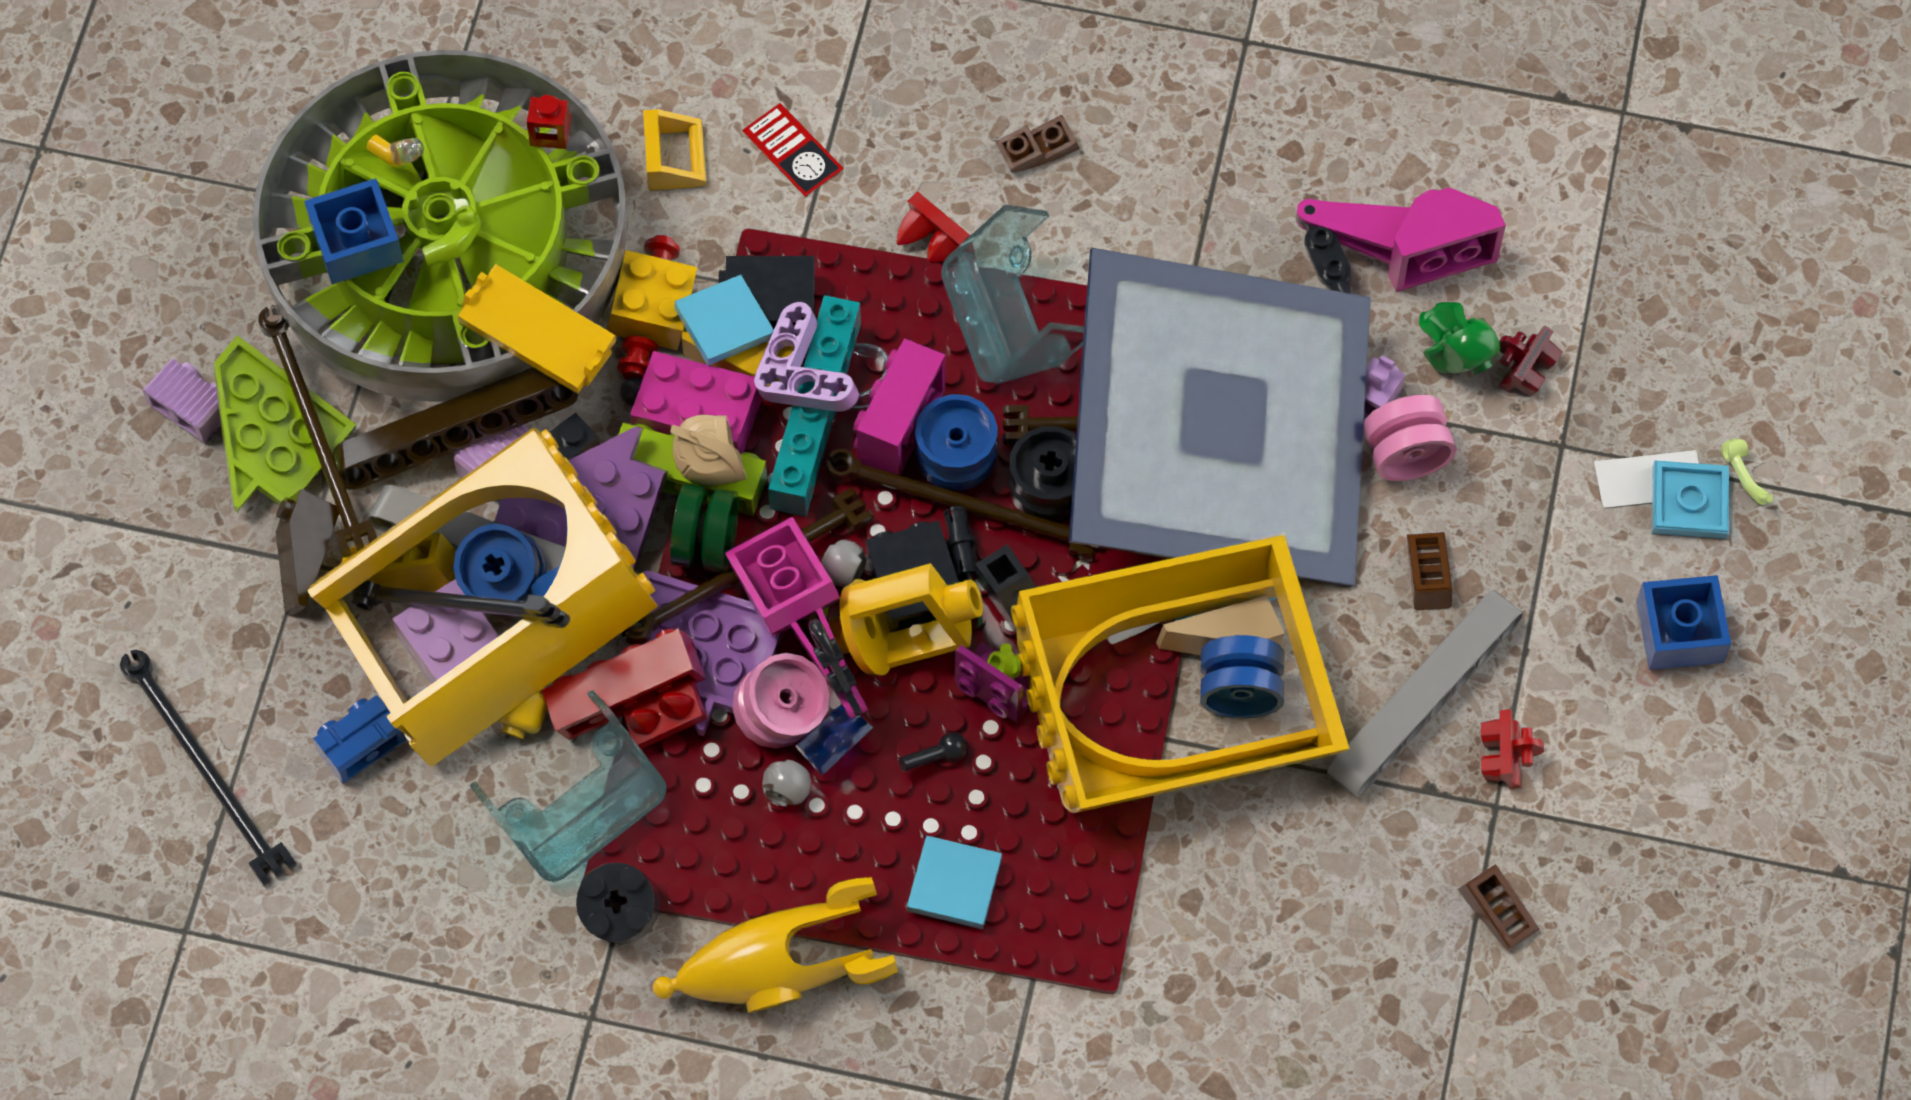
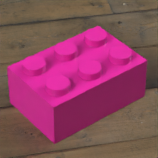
(685, 388)
(888, 426)

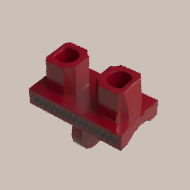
(1537, 349)

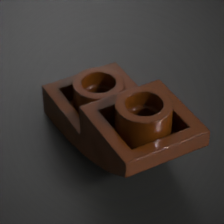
(1039, 146)

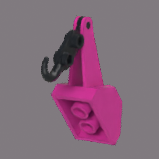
(1422, 243)
(788, 587)

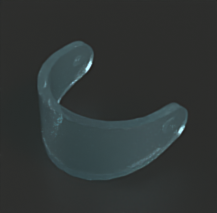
(880, 356)

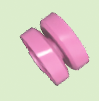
(1409, 438)
(781, 700)

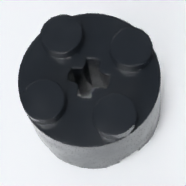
(601, 888)

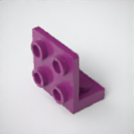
(980, 679)

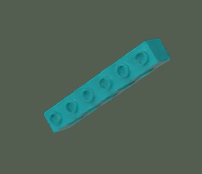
(808, 427)

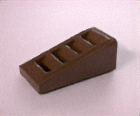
(1429, 593)
(1479, 904)

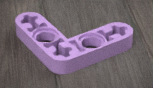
(791, 373)

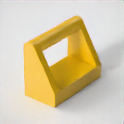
(664, 177)

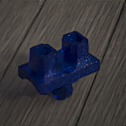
(832, 739)

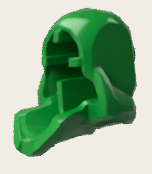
(1458, 342)

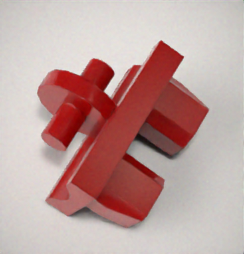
(1506, 734)

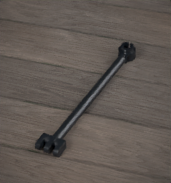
(371, 594)
(266, 856)

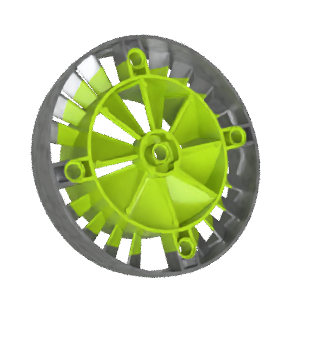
(471, 162)

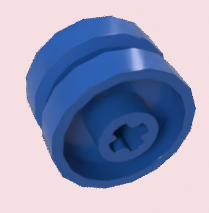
(956, 442)
(488, 547)
(1242, 676)

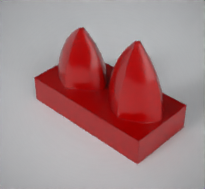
(927, 218)
(665, 715)

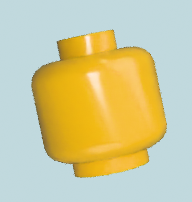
(526, 717)

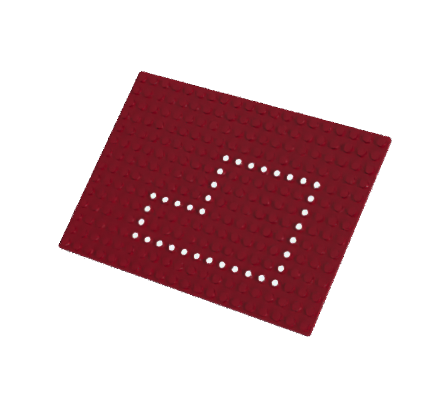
(1063, 875)

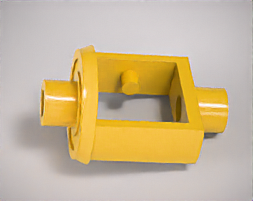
(866, 632)

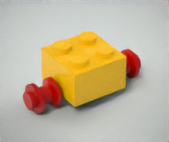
(645, 303)

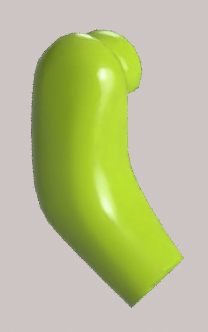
(456, 240)

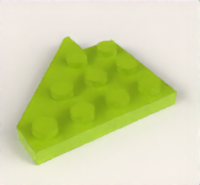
(264, 428)

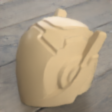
(706, 451)

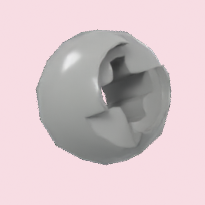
(844, 562)
(786, 783)

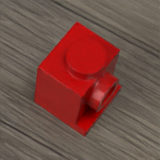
(548, 113)

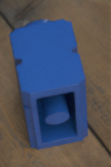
(357, 738)

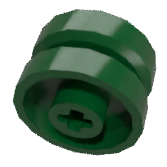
(704, 528)

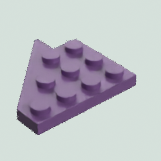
(620, 484)
(726, 638)

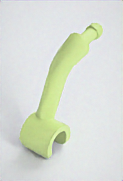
(1732, 452)

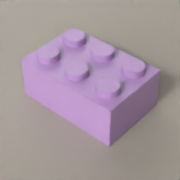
(442, 636)

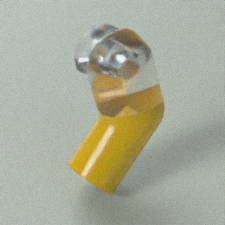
(396, 153)

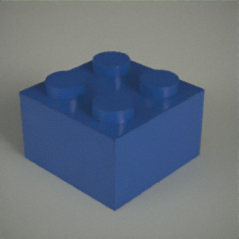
(354, 231)
(1683, 622)

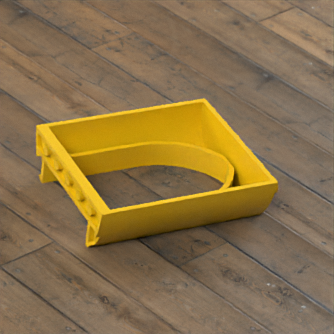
(591, 586)
(1072, 616)

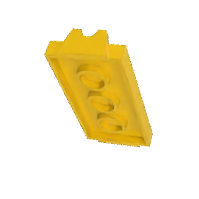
(536, 328)

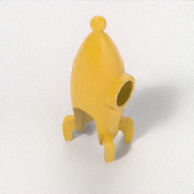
(754, 960)

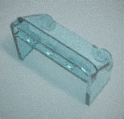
(992, 305)
(588, 813)

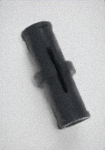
(961, 542)

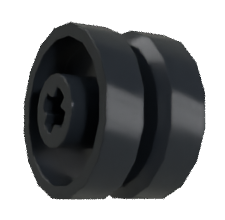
(1043, 472)

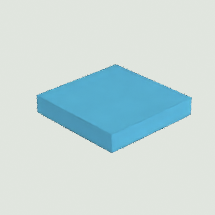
(724, 320)
(1690, 499)
(954, 882)

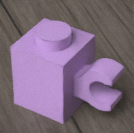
(1383, 383)

